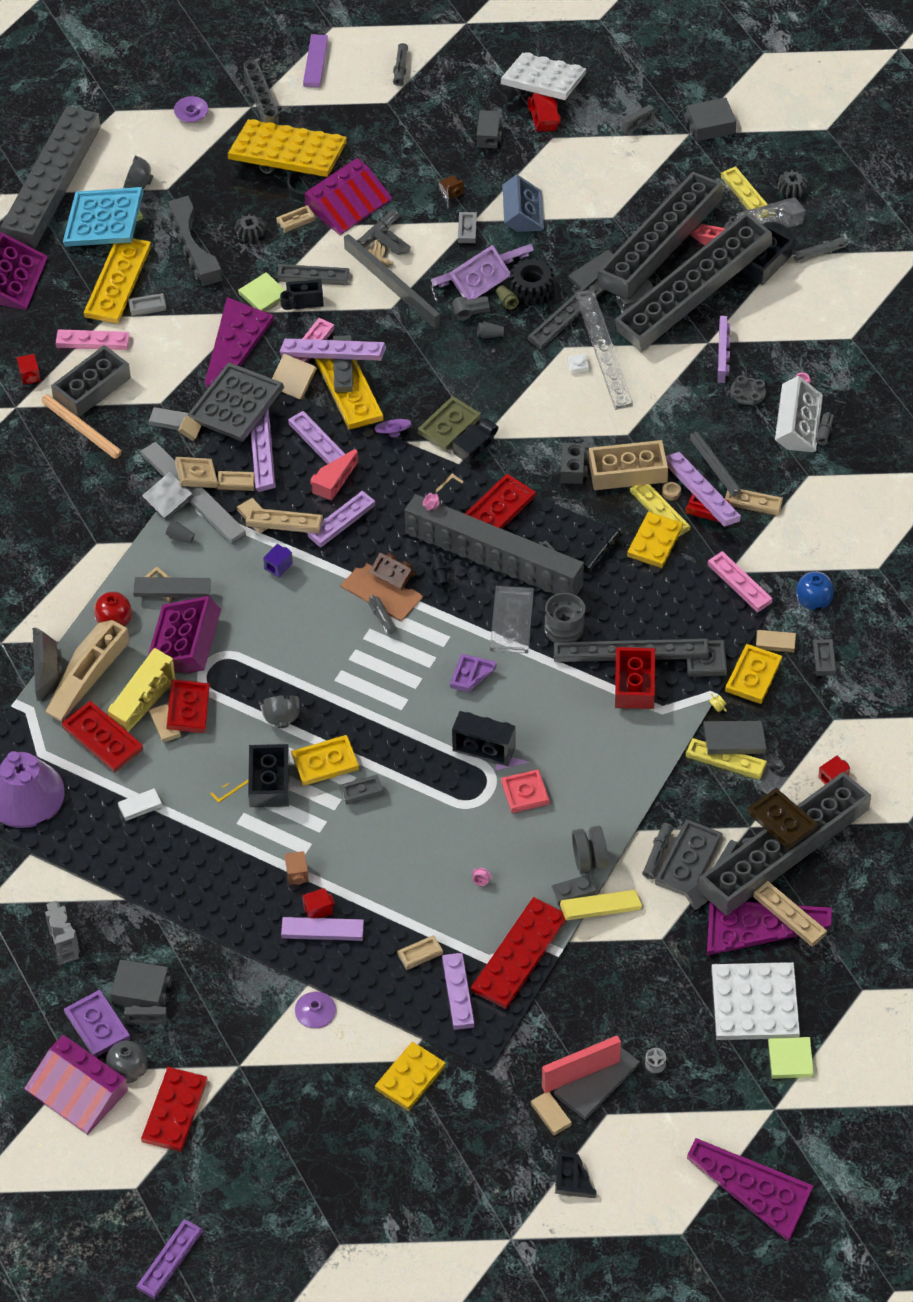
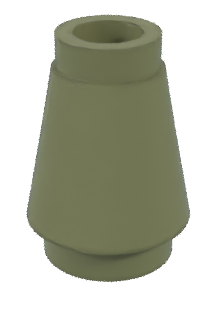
(508, 298)

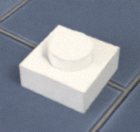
(578, 364)

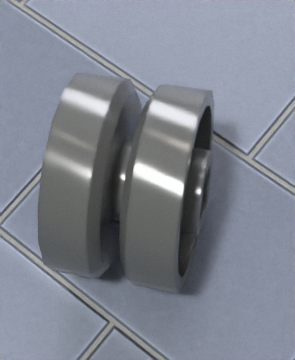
(589, 848)

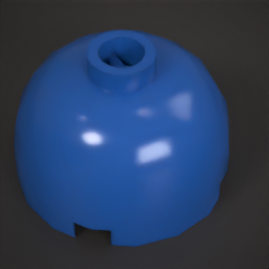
(815, 590)

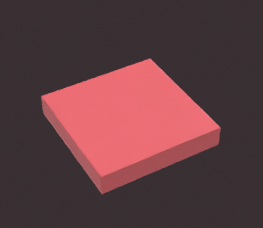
(525, 791)

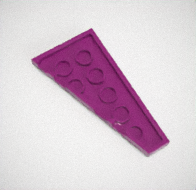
(753, 925)

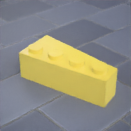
(143, 690)

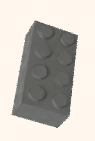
(91, 381)

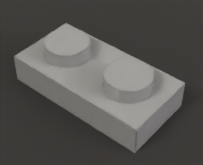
(467, 227)

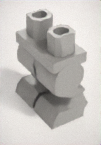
(63, 934)

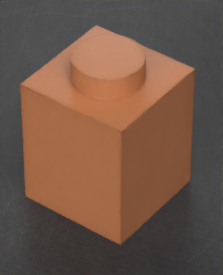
(296, 868)

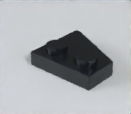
(572, 1177)

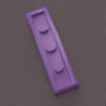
(315, 60)
(169, 1259)

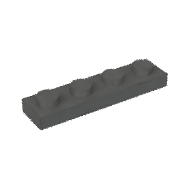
(343, 370)

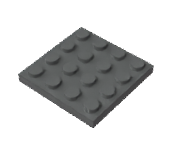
(236, 401)

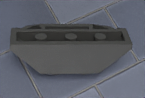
(45, 663)

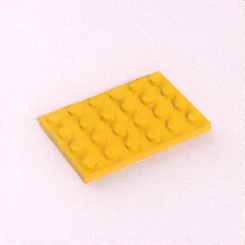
(287, 147)

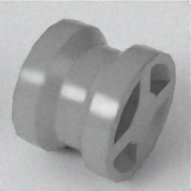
(655, 1055)

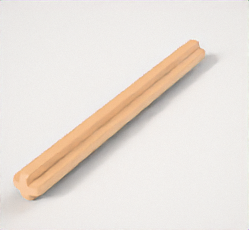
(81, 426)

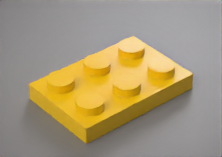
(655, 539)
(753, 673)
(324, 760)
(410, 1076)

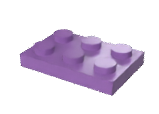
(96, 1023)

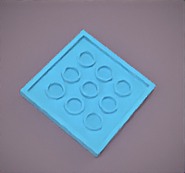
(103, 216)

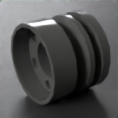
(564, 618)

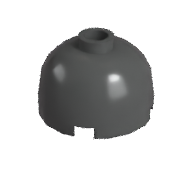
(138, 174)
(281, 711)
(128, 1060)

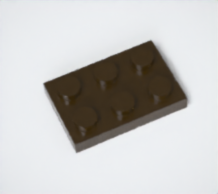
(782, 818)

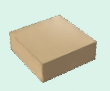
(189, 427)

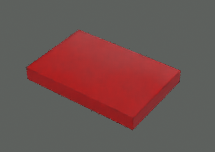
(188, 706)

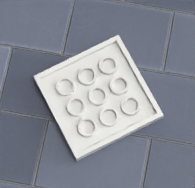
(543, 76)
(755, 1001)

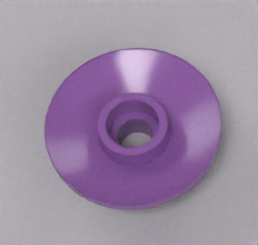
(191, 109)
(393, 427)
(315, 1017)

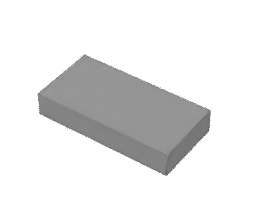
(147, 304)
(166, 418)

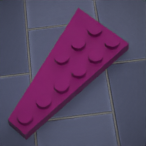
(237, 336)
(762, 1190)

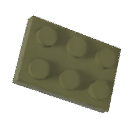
(448, 423)

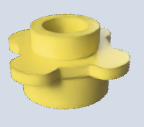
(718, 703)

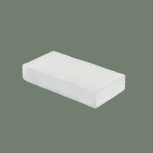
(140, 804)

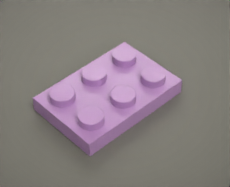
(479, 273)

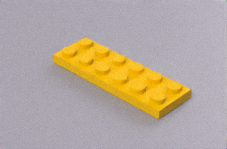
(117, 281)
(356, 407)

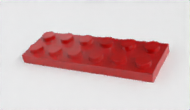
(519, 953)

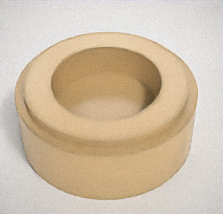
(671, 491)

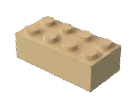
(628, 465)

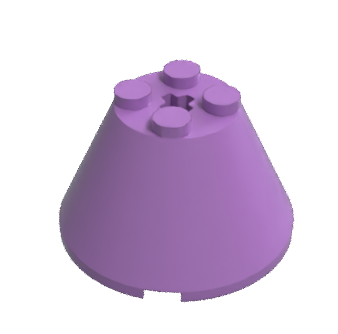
(28, 790)

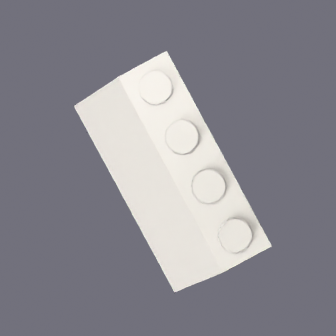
(798, 415)

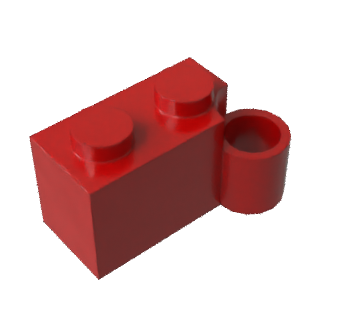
(544, 112)

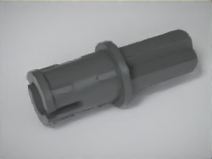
(825, 429)

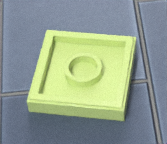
(262, 292)
(790, 1057)

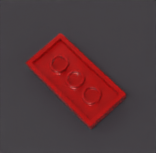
(502, 502)
(102, 736)
(174, 1109)

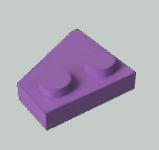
(471, 672)

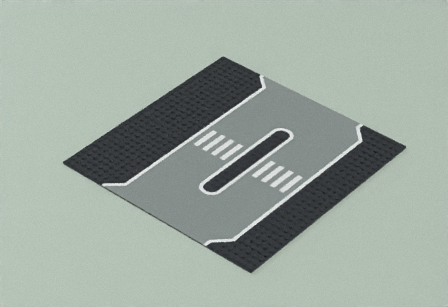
(442, 814)

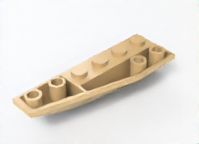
(87, 665)

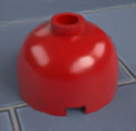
(113, 607)

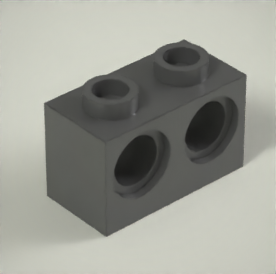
(573, 463)

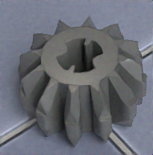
(792, 184)
(249, 228)

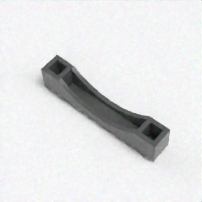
(205, 265)

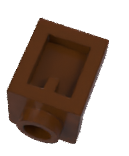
(452, 187)

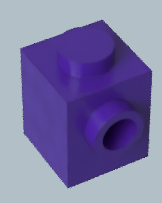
(278, 560)

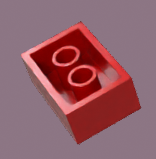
(635, 678)

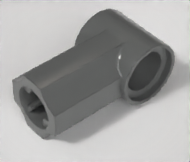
(465, 308)

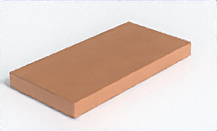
(396, 601)

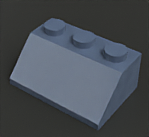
(522, 205)

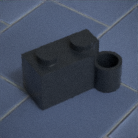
(302, 294)
(475, 440)

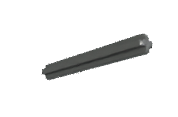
(715, 464)

